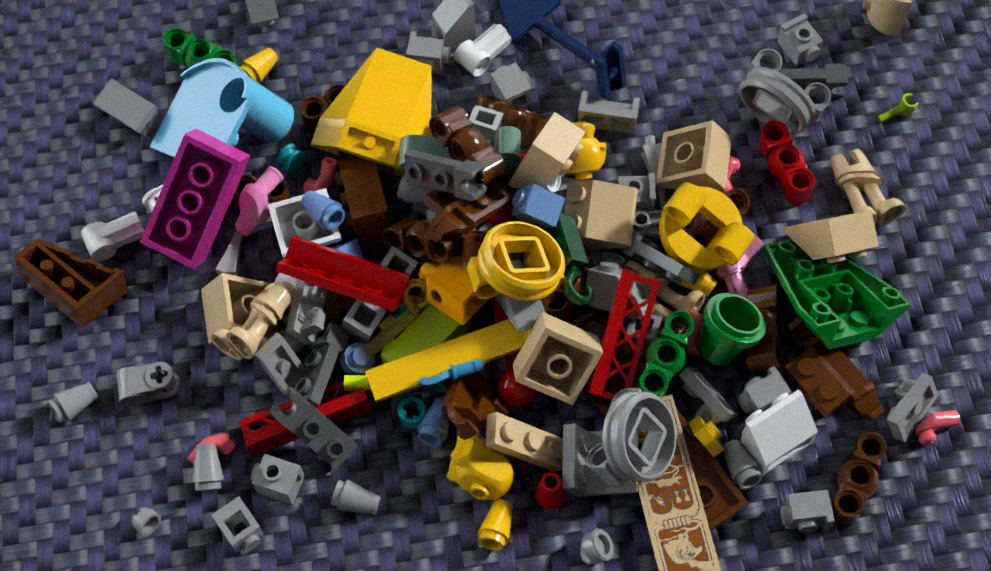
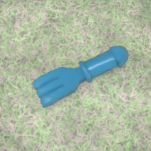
(455, 371)

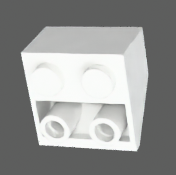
(779, 431)

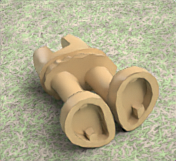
(862, 177)
(679, 302)
(265, 310)

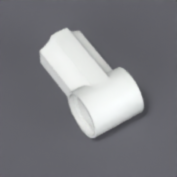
(477, 55)
(104, 238)

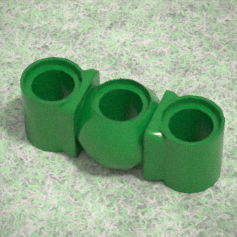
(187, 51)
(671, 342)

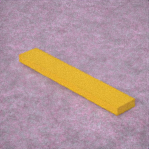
(482, 344)

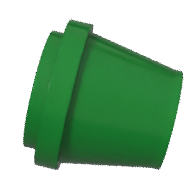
(729, 328)

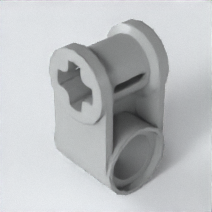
(146, 383)

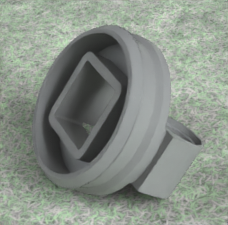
(776, 97)
(617, 458)

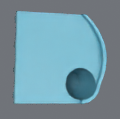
(219, 101)

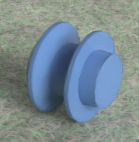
(356, 360)

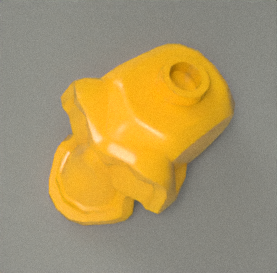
(590, 157)
(480, 469)

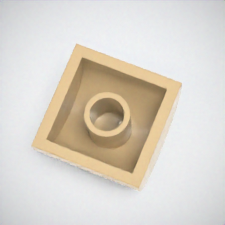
(887, 15)

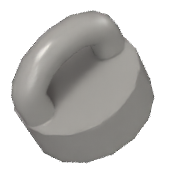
(596, 547)

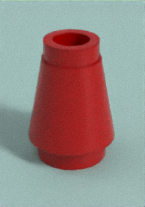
(550, 497)

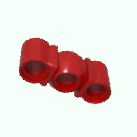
(788, 174)

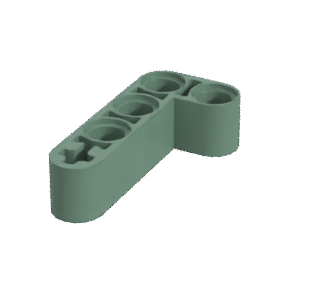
(505, 142)

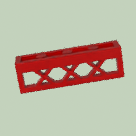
(344, 273)
(613, 330)
(275, 434)

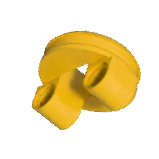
(725, 247)
(493, 271)

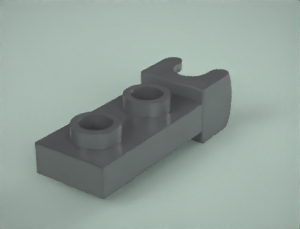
(832, 75)
(444, 174)
(646, 253)
(321, 362)
(315, 429)

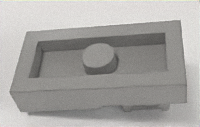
(307, 312)
(280, 362)
(914, 402)
(715, 406)

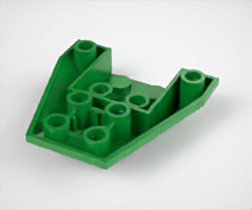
(835, 299)

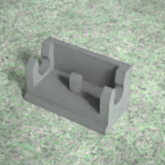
(128, 107)
(609, 114)

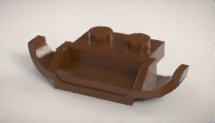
(461, 215)
(829, 376)
(470, 401)

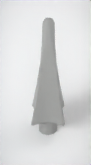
(651, 158)
(230, 261)

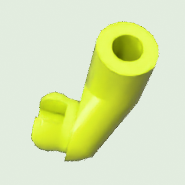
(356, 382)

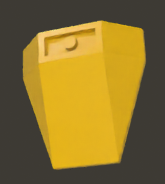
(377, 109)

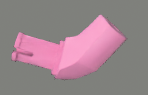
(254, 201)
(733, 274)

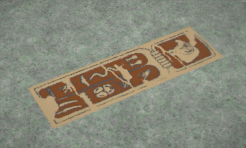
(676, 511)

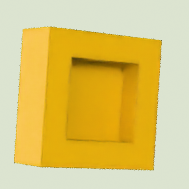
(707, 434)

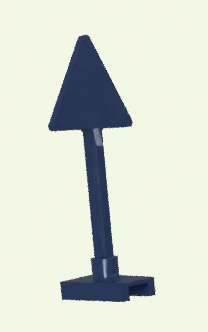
(527, 14)

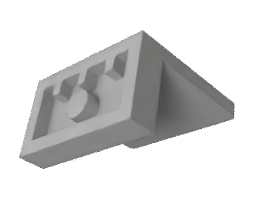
(576, 474)

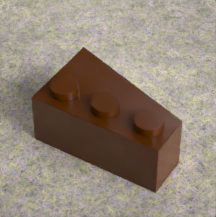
(366, 203)
(69, 282)

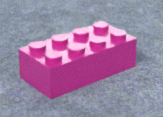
(194, 198)

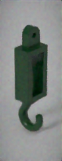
(569, 240)

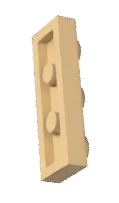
(524, 442)

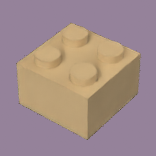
(557, 358)

